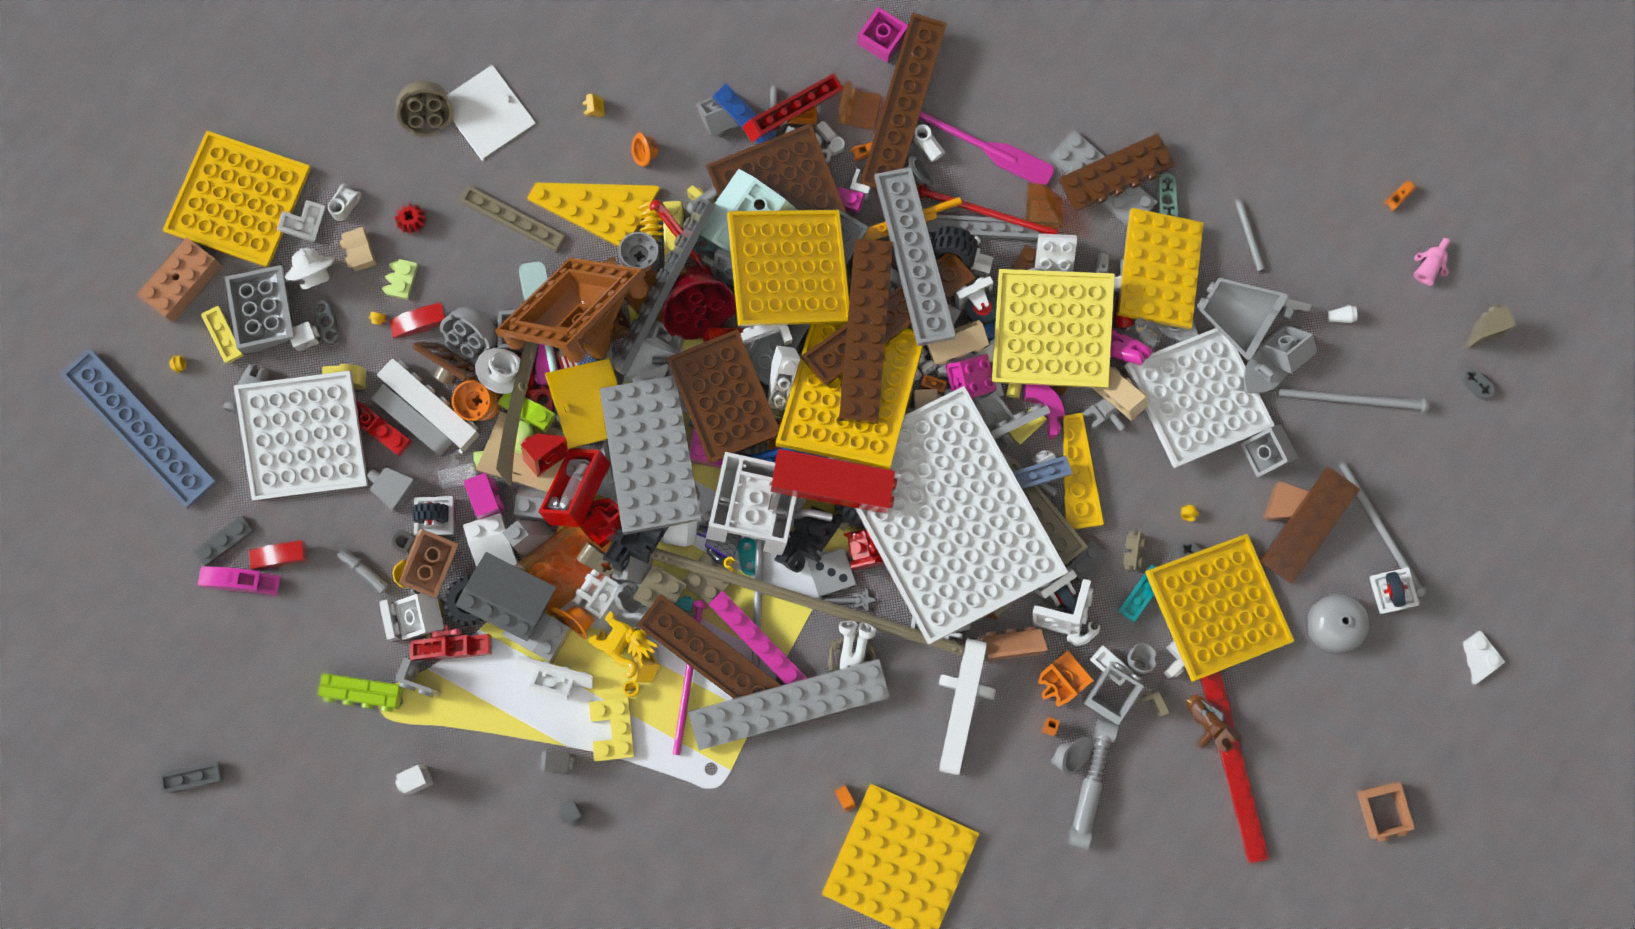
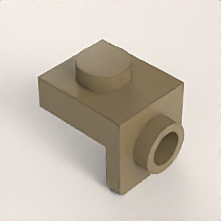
(1160, 704)

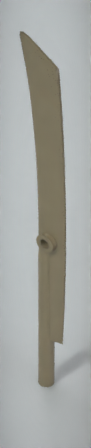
(511, 425)

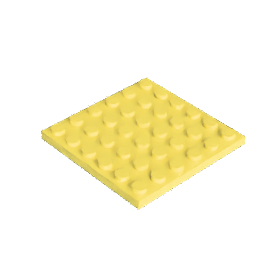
(1053, 328)

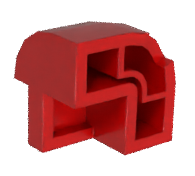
(602, 521)

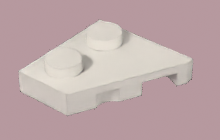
(1481, 656)

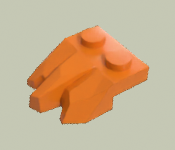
(1064, 679)

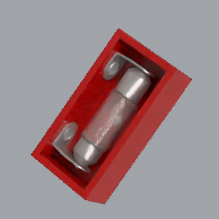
(574, 487)

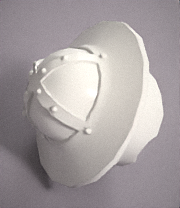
(309, 267)
(497, 369)

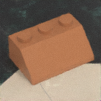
(1014, 644)

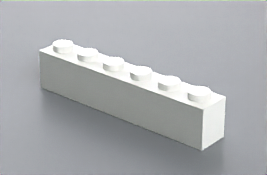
(427, 404)

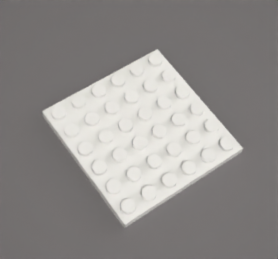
(1199, 397)
(301, 435)

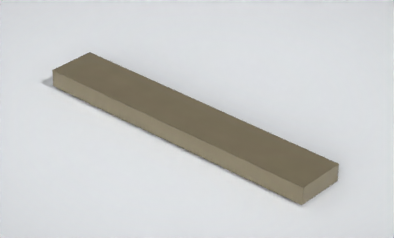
(512, 219)

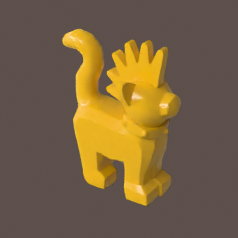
(618, 640)

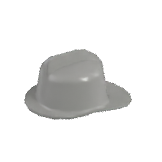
(1072, 756)

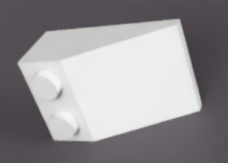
(487, 536)

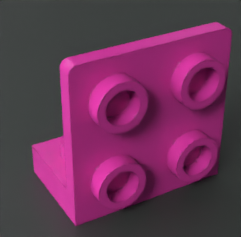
(973, 374)

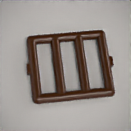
(445, 354)

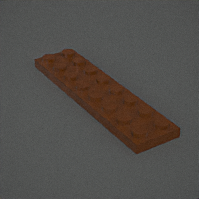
(703, 650)

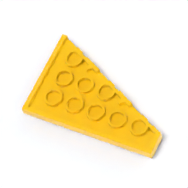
(601, 209)

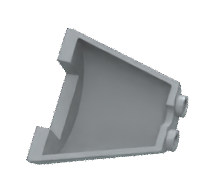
(1241, 312)

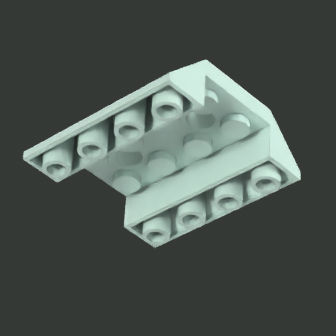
(740, 196)

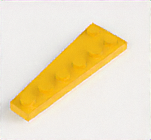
(1080, 489)

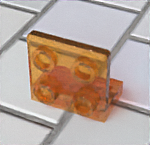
(858, 108)

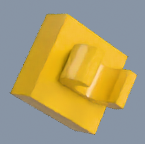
(594, 105)

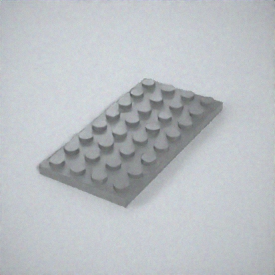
(649, 455)

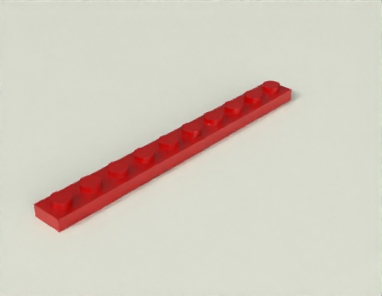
(1237, 776)

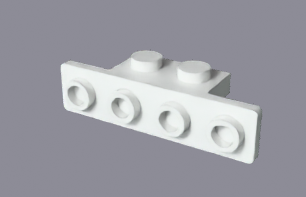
(553, 679)

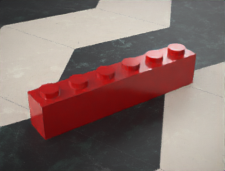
(792, 107)

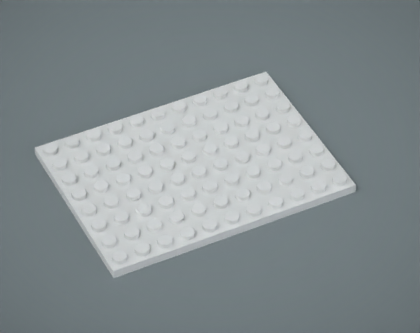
(958, 521)

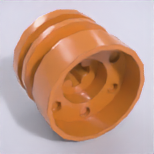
(467, 404)

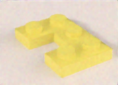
(622, 739)

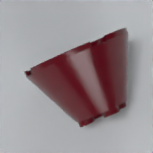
(696, 304)

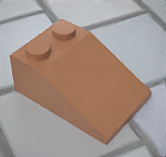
(428, 563)

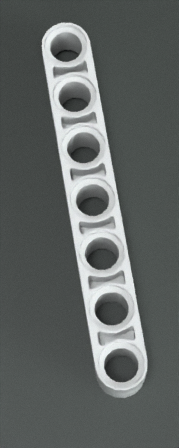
(962, 706)

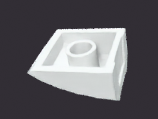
(681, 534)

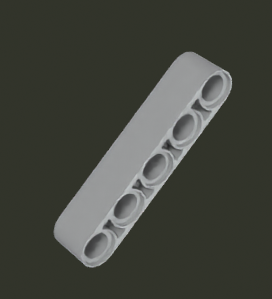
(411, 420)

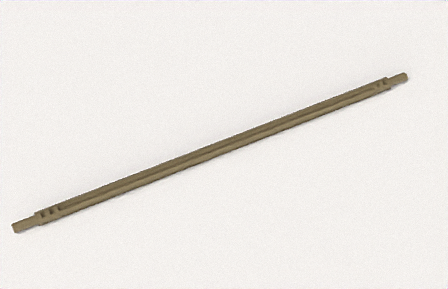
(804, 600)

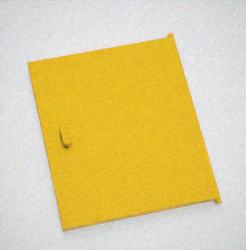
(580, 394)

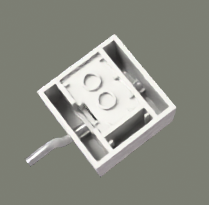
(749, 508)

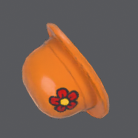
(644, 149)

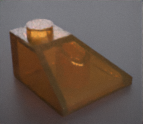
(1043, 206)

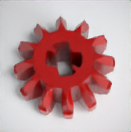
(411, 225)

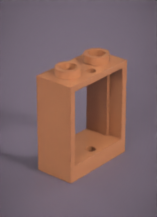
(1401, 804)

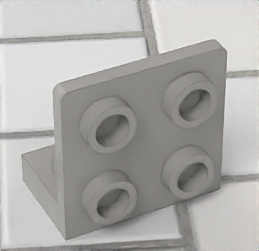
(405, 675)

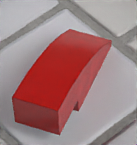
(417, 320)
(278, 555)

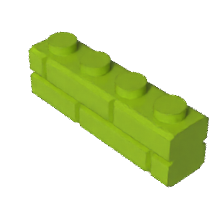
(359, 690)

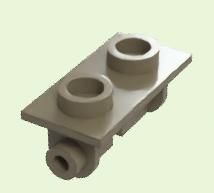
(1136, 544)

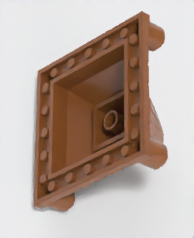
(575, 308)

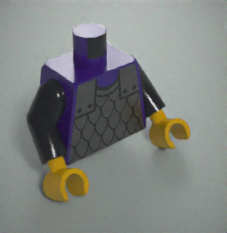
(721, 552)

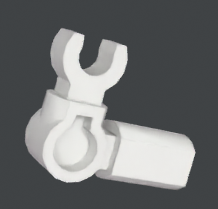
(836, 143)

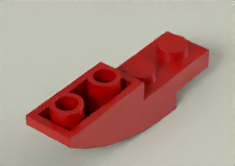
(382, 430)

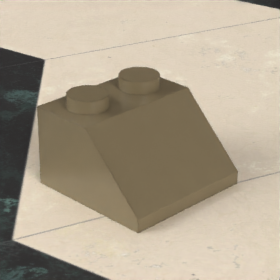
(1491, 325)

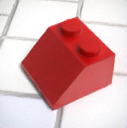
(543, 451)

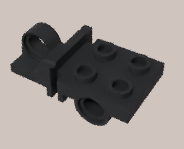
(807, 539)
(635, 544)

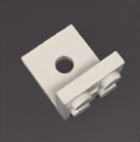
(1066, 622)

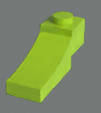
(532, 412)

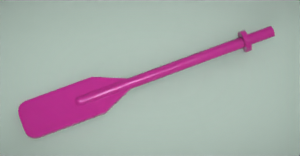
(1002, 154)

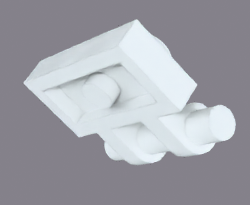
(602, 596)

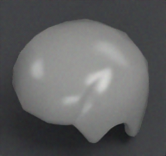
(624, 598)
(1142, 658)

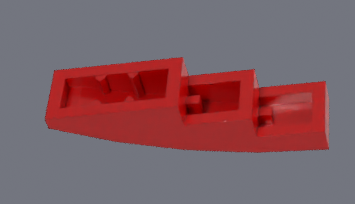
(450, 647)

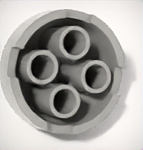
(468, 324)
(1332, 632)

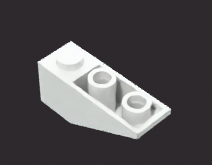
(782, 376)

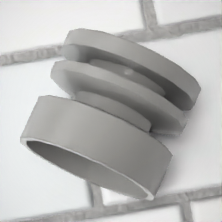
(639, 245)

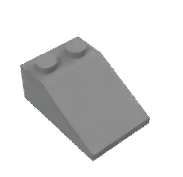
(546, 639)

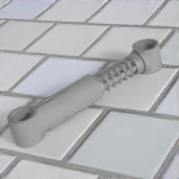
(1081, 830)

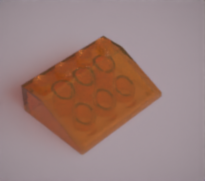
(557, 564)

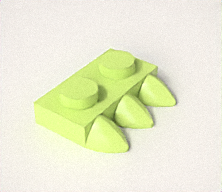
(401, 280)

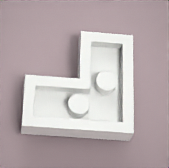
(304, 226)

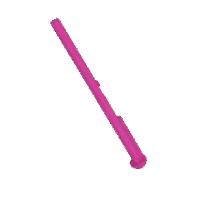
(699, 606)

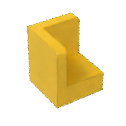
(645, 668)

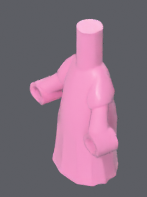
(1435, 259)

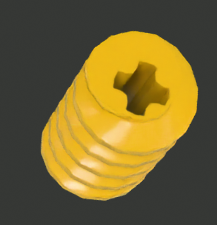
(650, 222)

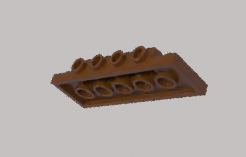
(1117, 172)

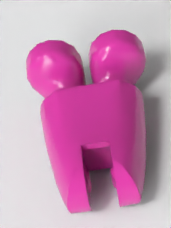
(1128, 348)

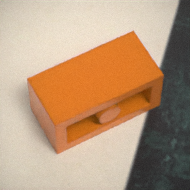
(933, 383)

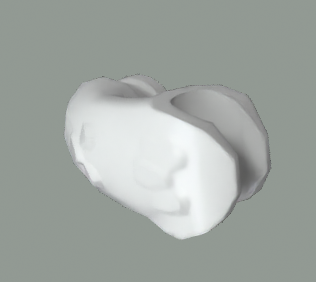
(1084, 639)

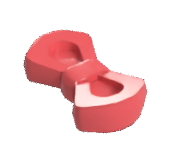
(454, 632)

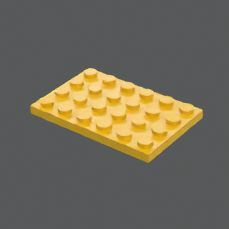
(1160, 268)

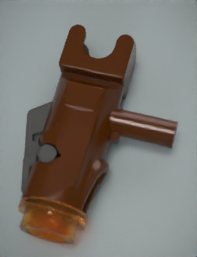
(1213, 721)

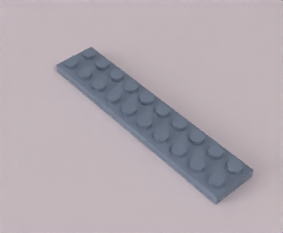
(138, 428)

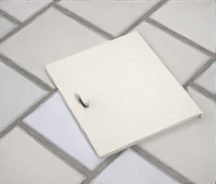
(486, 114)

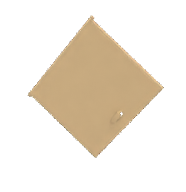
(521, 472)

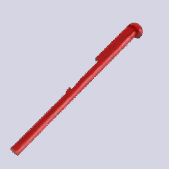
(922, 191)
(676, 229)

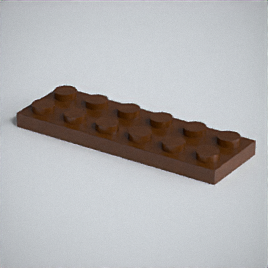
(1310, 525)

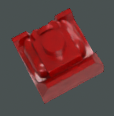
(862, 550)

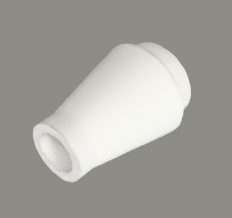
(1344, 315)

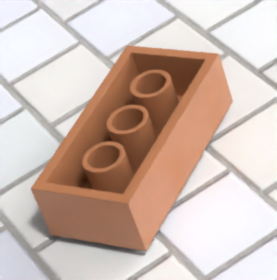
(179, 280)

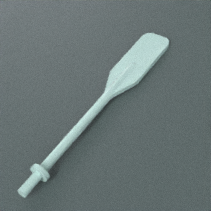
(532, 277)

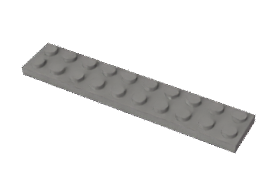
(914, 257)
(788, 704)

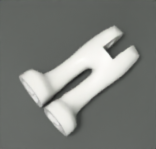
(848, 629)

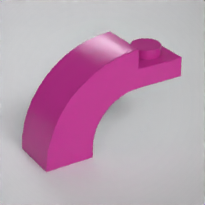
(1046, 395)

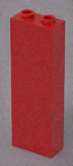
(833, 481)

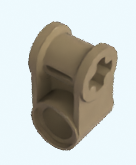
(593, 558)

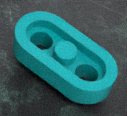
(747, 556)

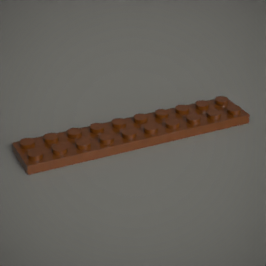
(904, 97)
(866, 331)
(827, 357)

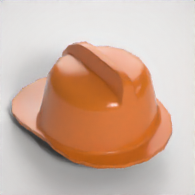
(576, 618)

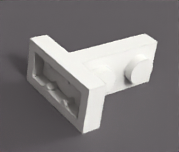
(751, 334)

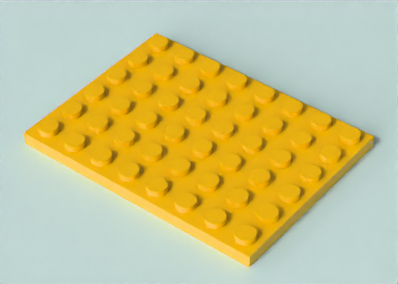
(813, 410)

